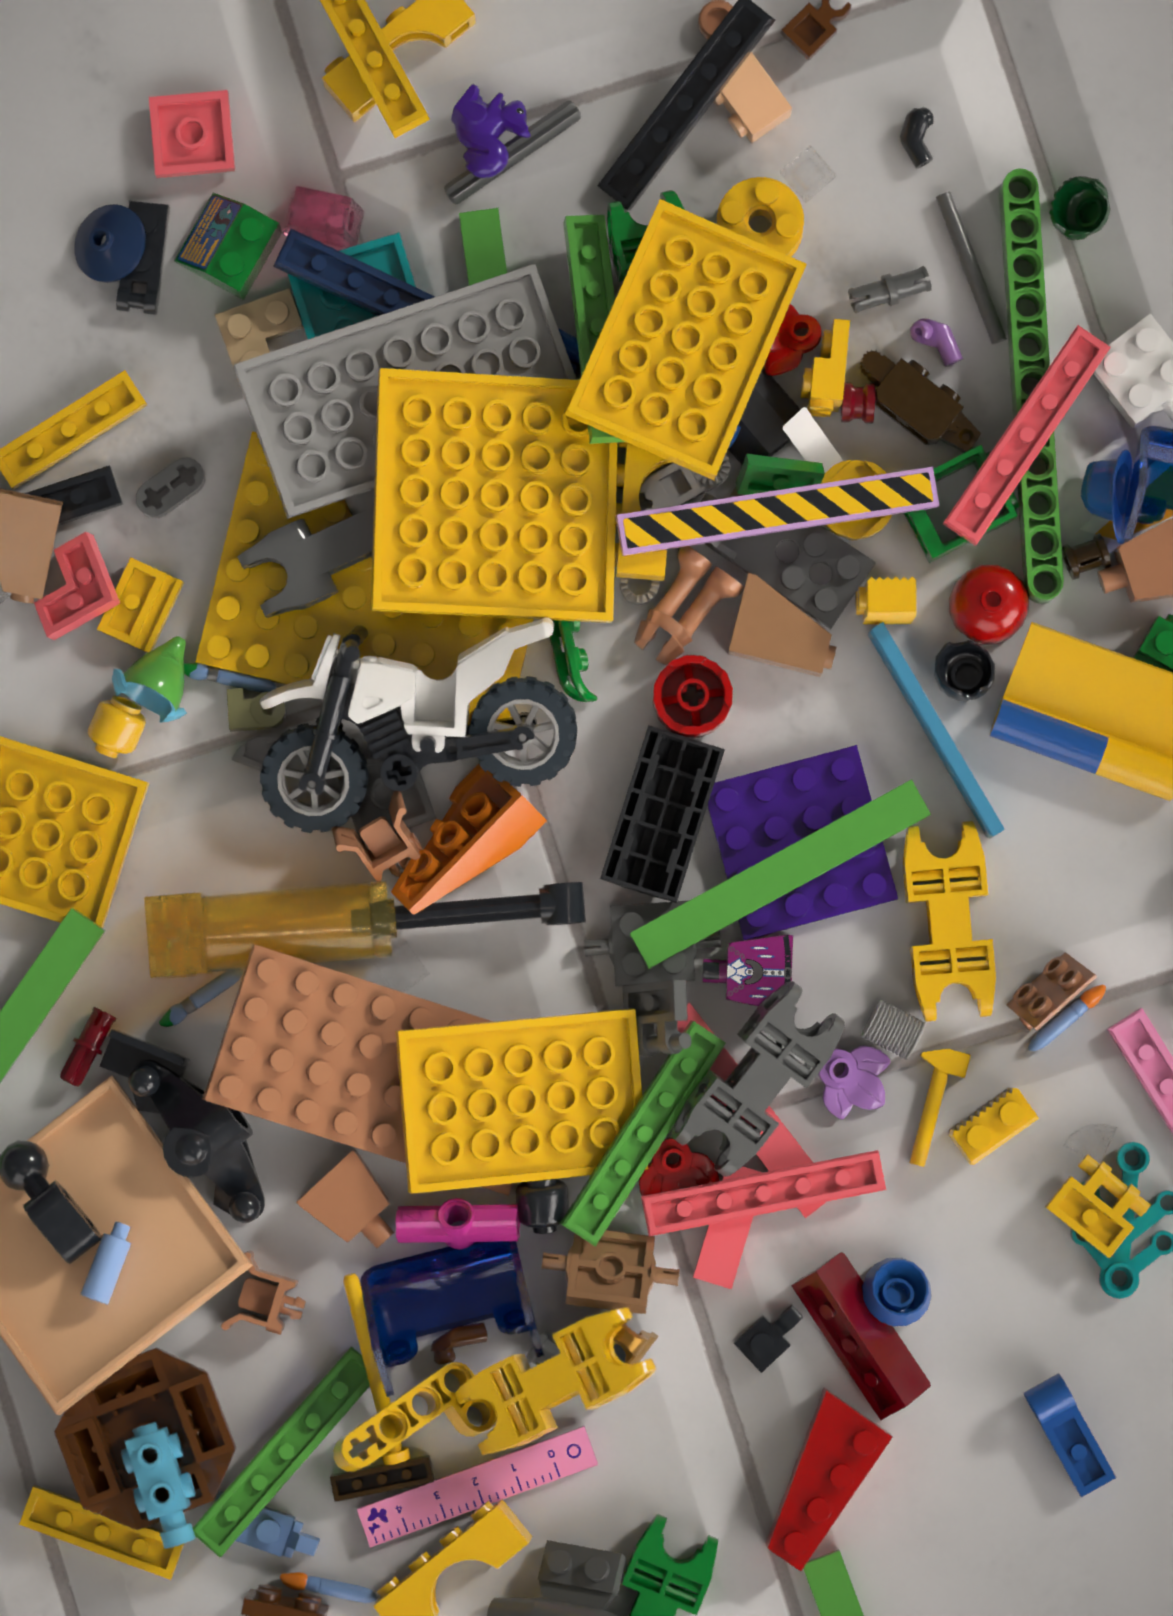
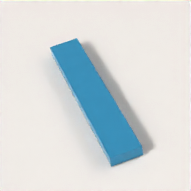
(935, 730)

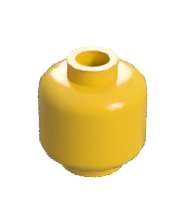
(116, 726)

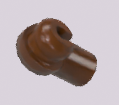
(457, 1337)

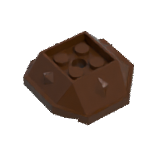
(142, 1392)

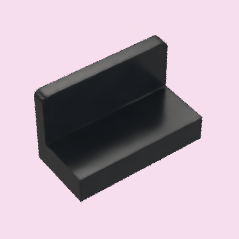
(126, 1051)

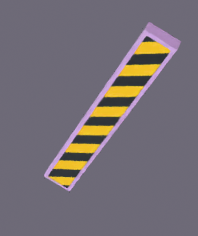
(777, 511)

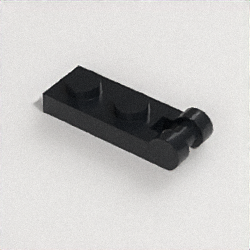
(150, 268)

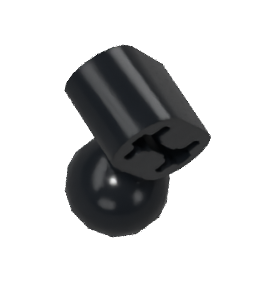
(50, 1205)

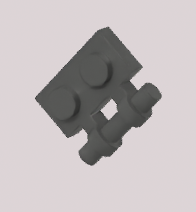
(663, 1005)

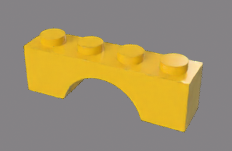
(423, 20)
(630, 477)
(491, 1539)

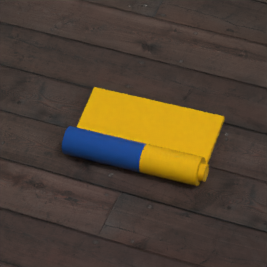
(1090, 710)

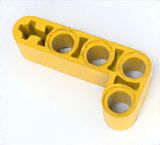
(408, 1421)

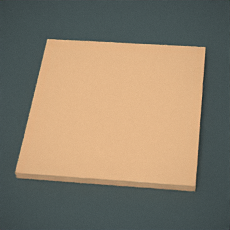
(175, 1261)

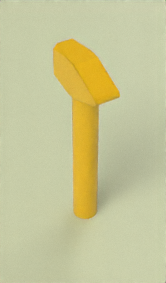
(944, 1063)

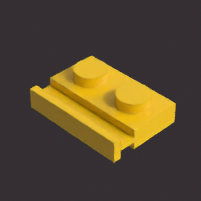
(144, 605)

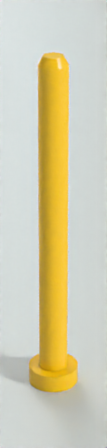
(355, 1299)

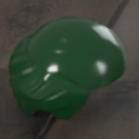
(1080, 207)

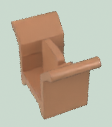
(385, 845)
(266, 1300)

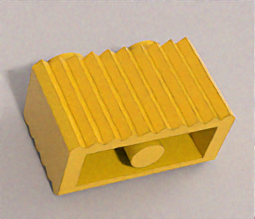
(887, 601)
(993, 1125)

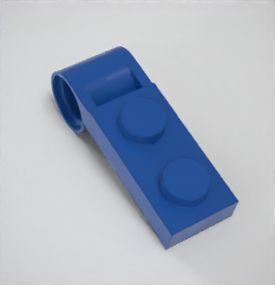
(1069, 1435)

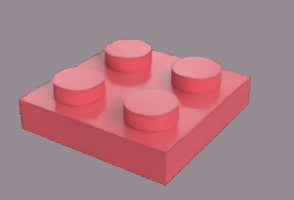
(192, 134)

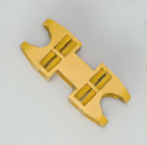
(949, 921)
(583, 1368)

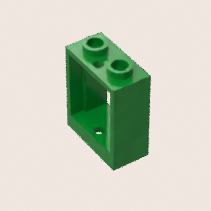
(922, 525)

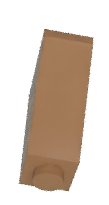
(26, 543)
(778, 632)

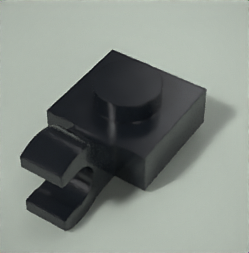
(765, 1340)

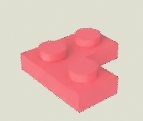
(86, 591)

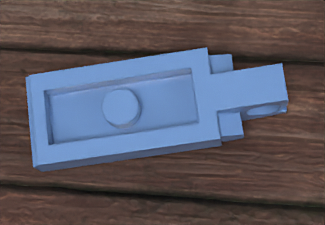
(277, 1534)

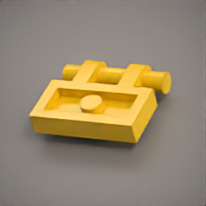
(1092, 1217)

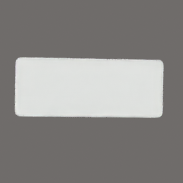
(811, 440)

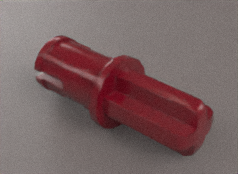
(87, 1047)

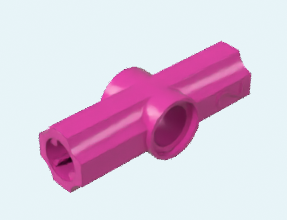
(434, 1223)

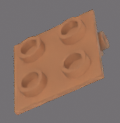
(1050, 991)

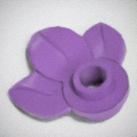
(857, 1083)

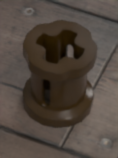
(1086, 556)

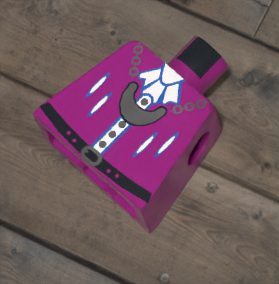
(752, 968)

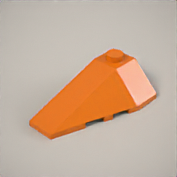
(477, 832)

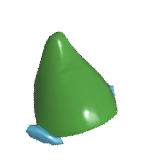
(156, 680)

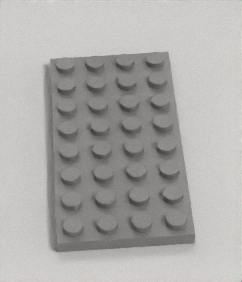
(320, 395)

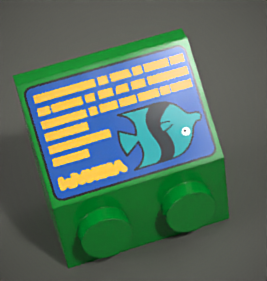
(229, 244)

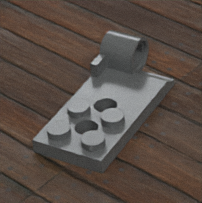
(792, 579)

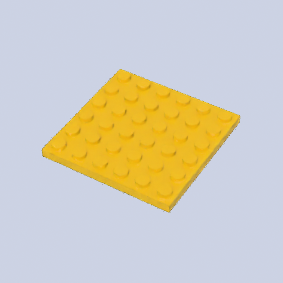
(490, 500)

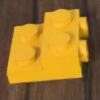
(825, 379)

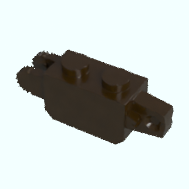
(918, 403)

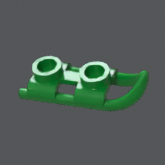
(570, 661)

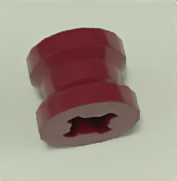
(858, 403)

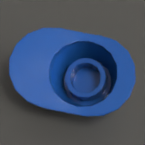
(1107, 488)

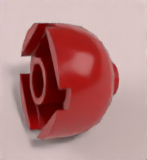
(988, 604)

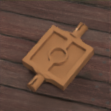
(612, 1273)

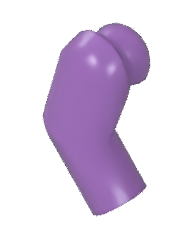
(937, 336)

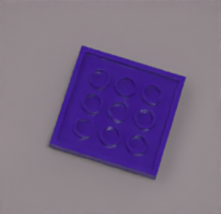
(779, 807)

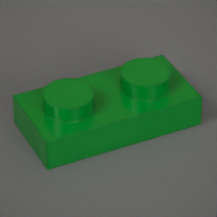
(773, 473)

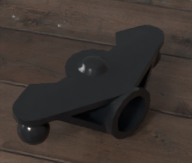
(201, 1138)

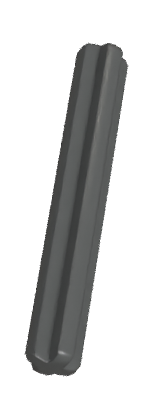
(518, 149)

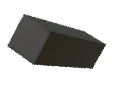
(382, 1478)

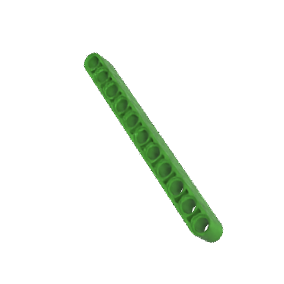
(1035, 366)

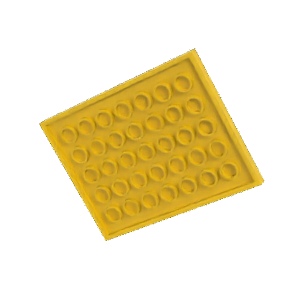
(290, 643)

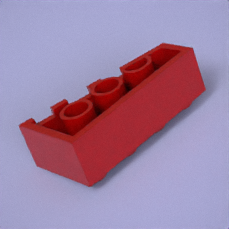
(827, 1473)

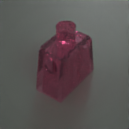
(324, 217)

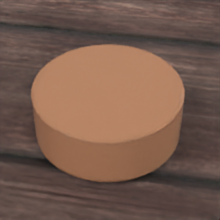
(712, 15)

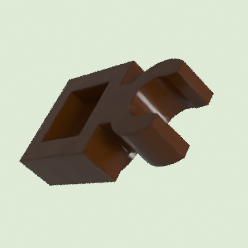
(813, 27)

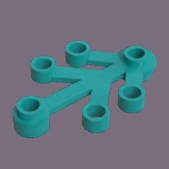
(1121, 1257)

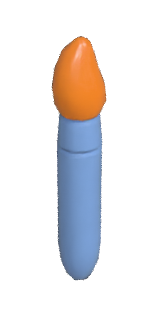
(1067, 1017)
(324, 1586)

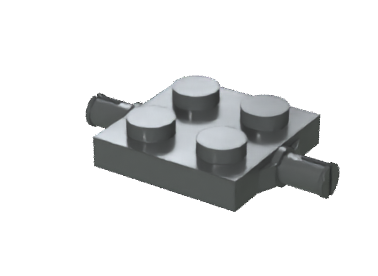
(625, 956)

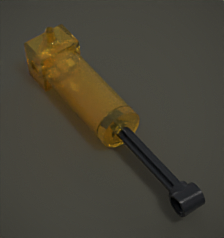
(319, 923)

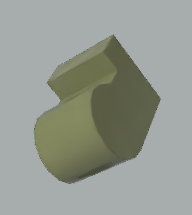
(249, 714)

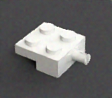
(1139, 372)

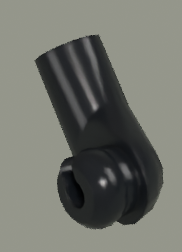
(913, 133)

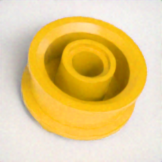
(769, 199)

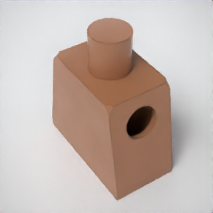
(1143, 566)
(349, 1201)

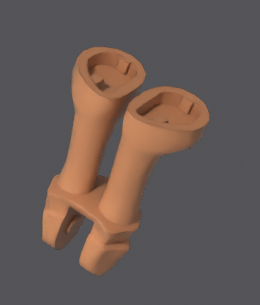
(717, 587)

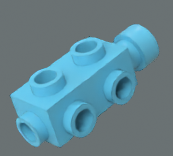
(161, 1473)

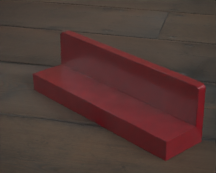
(864, 1345)

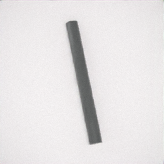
(971, 268)

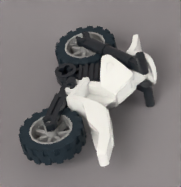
(413, 722)

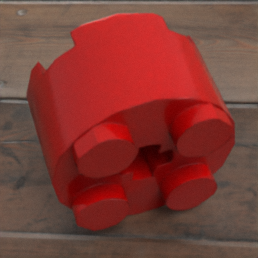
(673, 684)

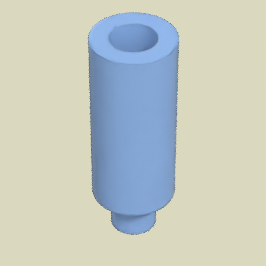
(107, 1264)

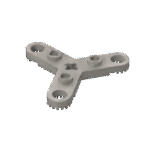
(669, 488)

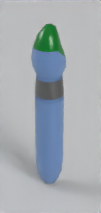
(201, 672)
(178, 1012)

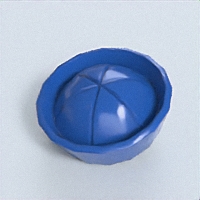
(896, 1291)

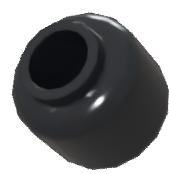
(542, 1204)

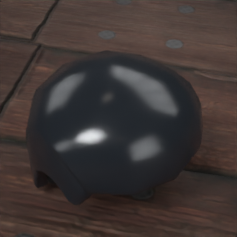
(964, 670)

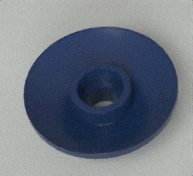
(122, 246)

